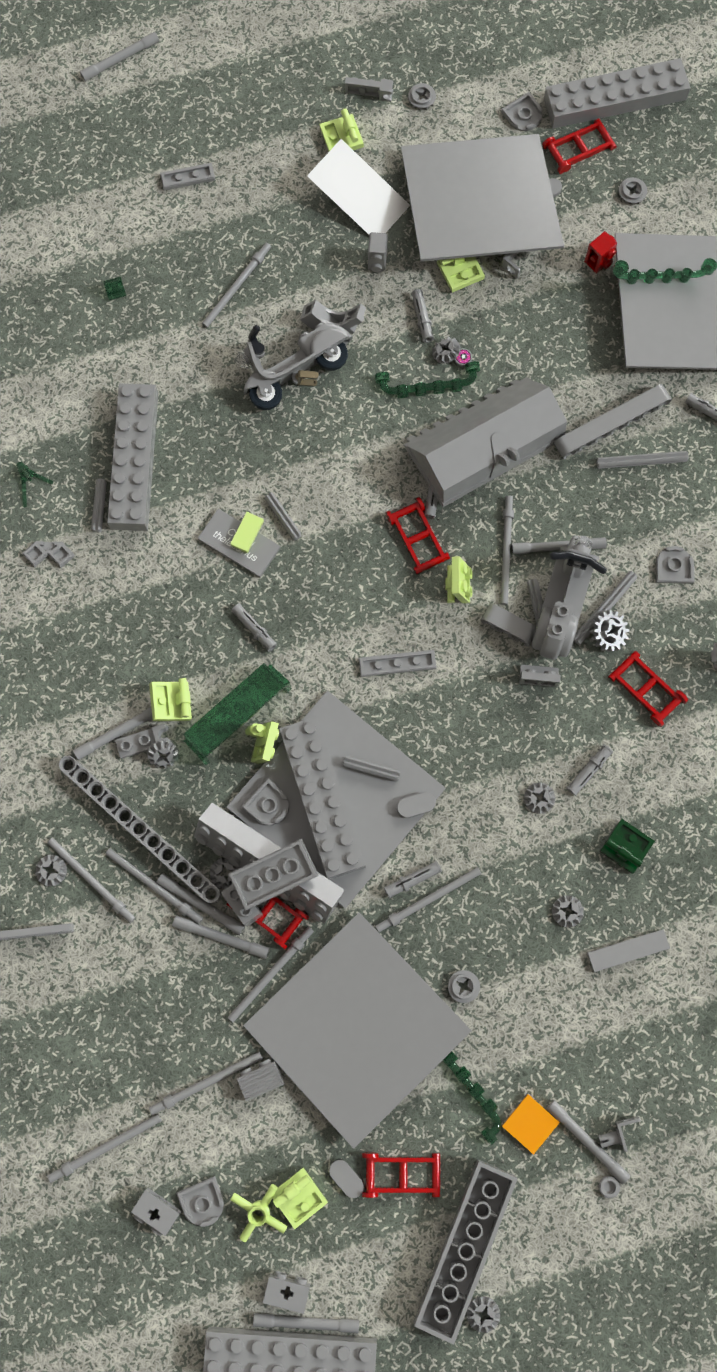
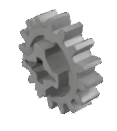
(605, 637)

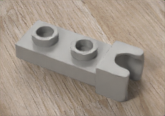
(370, 88)
(141, 741)

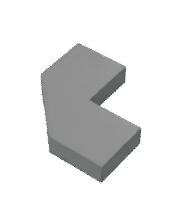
(56, 550)

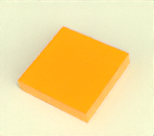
(530, 1124)

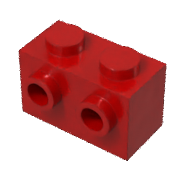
(601, 252)

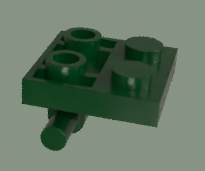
(627, 846)

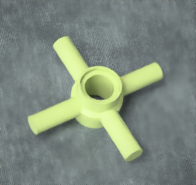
(254, 1220)

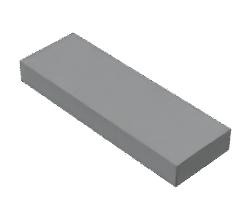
(187, 176)

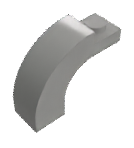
(316, 313)

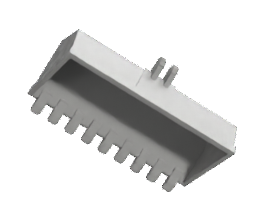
(487, 439)

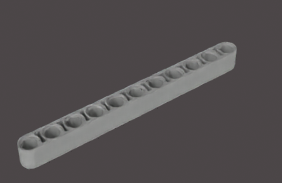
(131, 824)

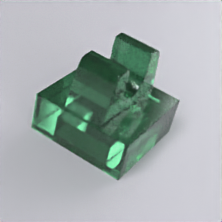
(114, 288)

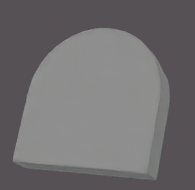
(523, 113)
(675, 566)
(267, 804)
(202, 1202)

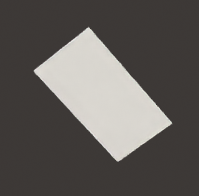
(358, 189)

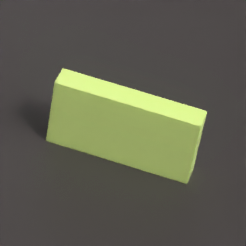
(247, 532)

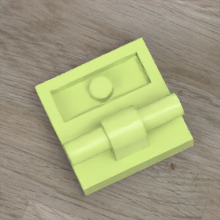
(342, 128)
(460, 272)
(458, 581)
(170, 701)
(265, 738)
(299, 1198)

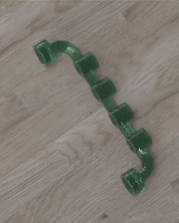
(621, 269)
(437, 386)
(476, 1092)

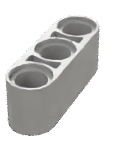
(506, 622)

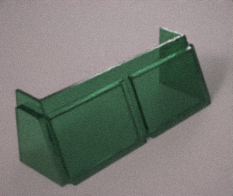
(234, 710)

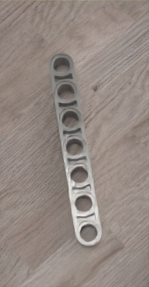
(612, 420)

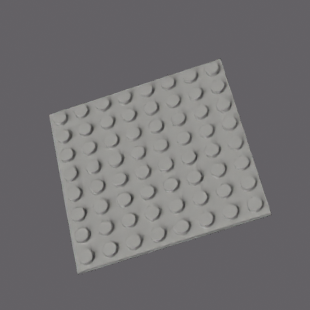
(481, 197)
(672, 321)
(368, 798)
(357, 1029)

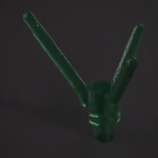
(27, 474)

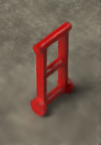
(565, 166)
(393, 519)
(677, 696)
(299, 916)
(372, 1192)

